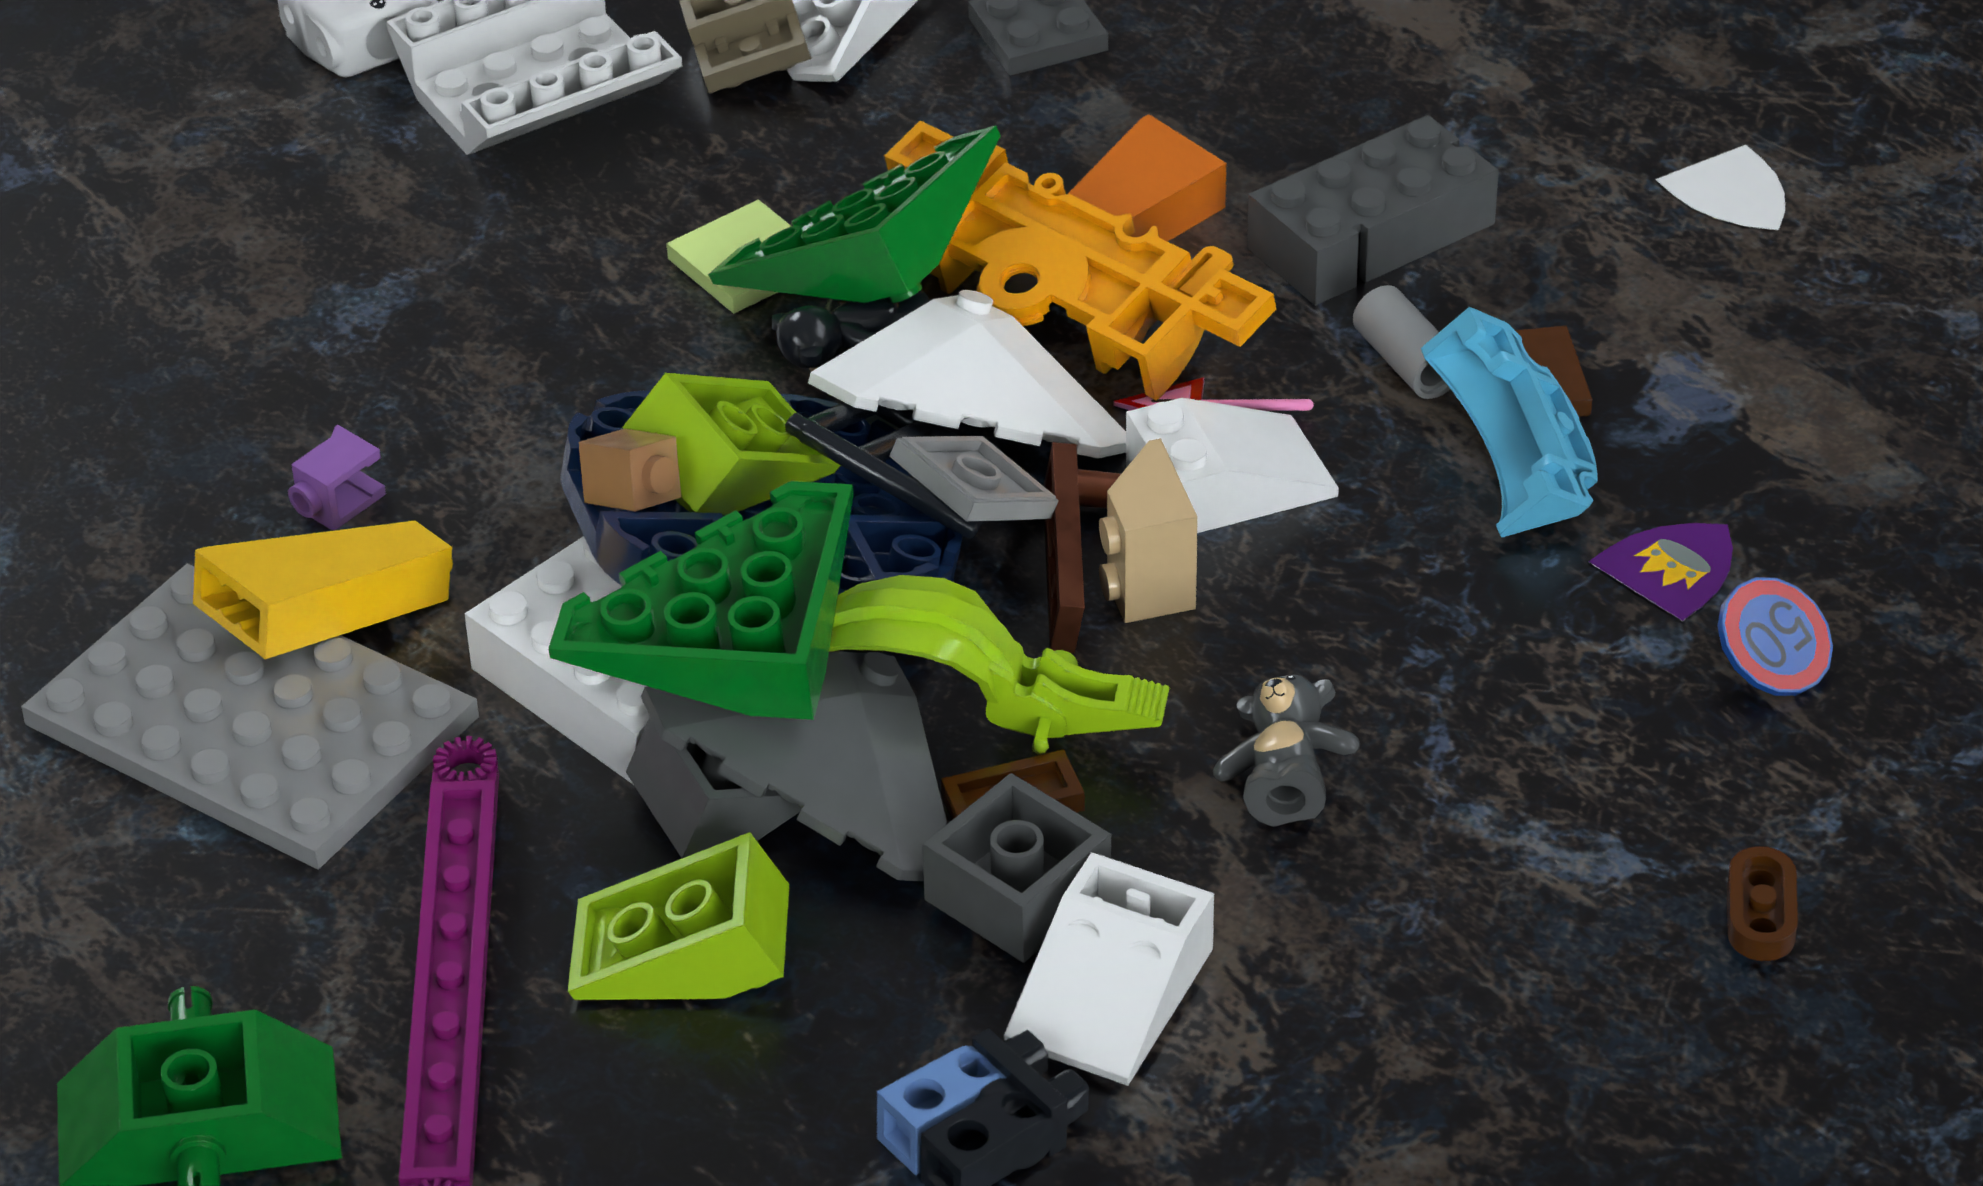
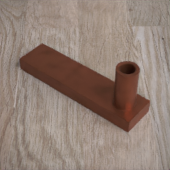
(1063, 540)

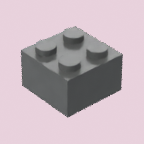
(1009, 864)

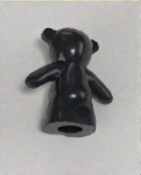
(816, 334)

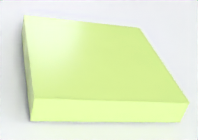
(711, 244)

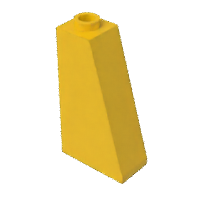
(320, 584)

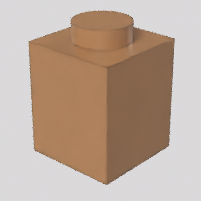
(629, 469)

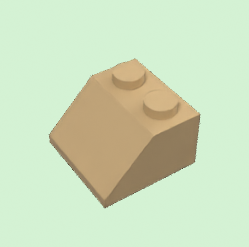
(1149, 539)

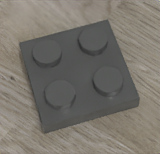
(1037, 32)

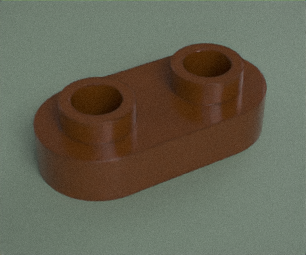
(1762, 903)

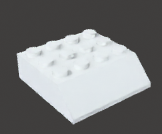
(511, 645)

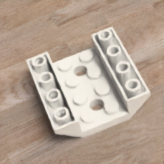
(521, 63)

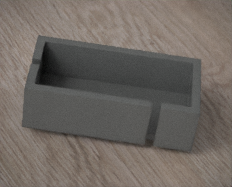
(1399, 190)

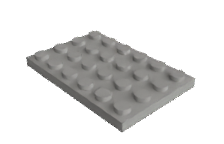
(272, 745)

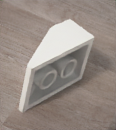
(1232, 458)

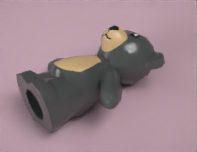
(1286, 773)

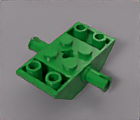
(197, 1100)

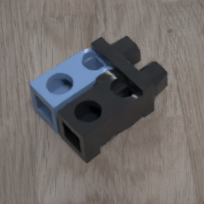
(980, 1112)

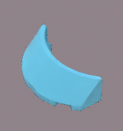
(1522, 417)

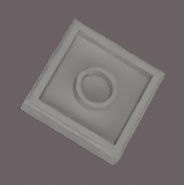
(974, 478)

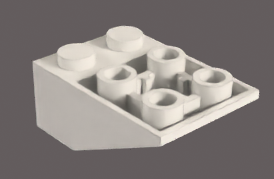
(1114, 966)

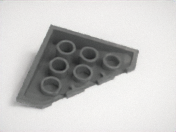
(851, 769)

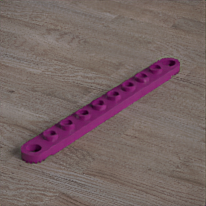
(451, 969)

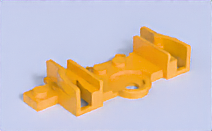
(1091, 269)

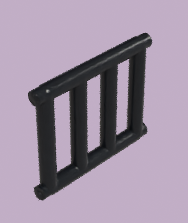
(870, 458)

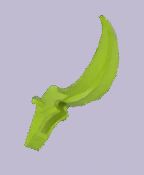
(1023, 694)

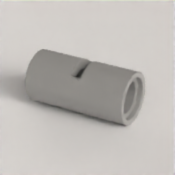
(1398, 334)

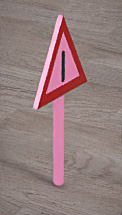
(1194, 390)

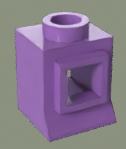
(330, 480)

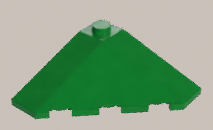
(874, 239)
(732, 619)

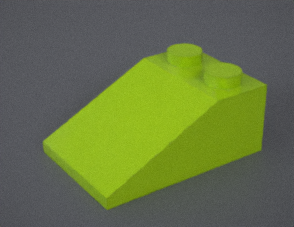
(728, 440)
(684, 929)

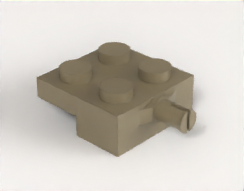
(743, 39)

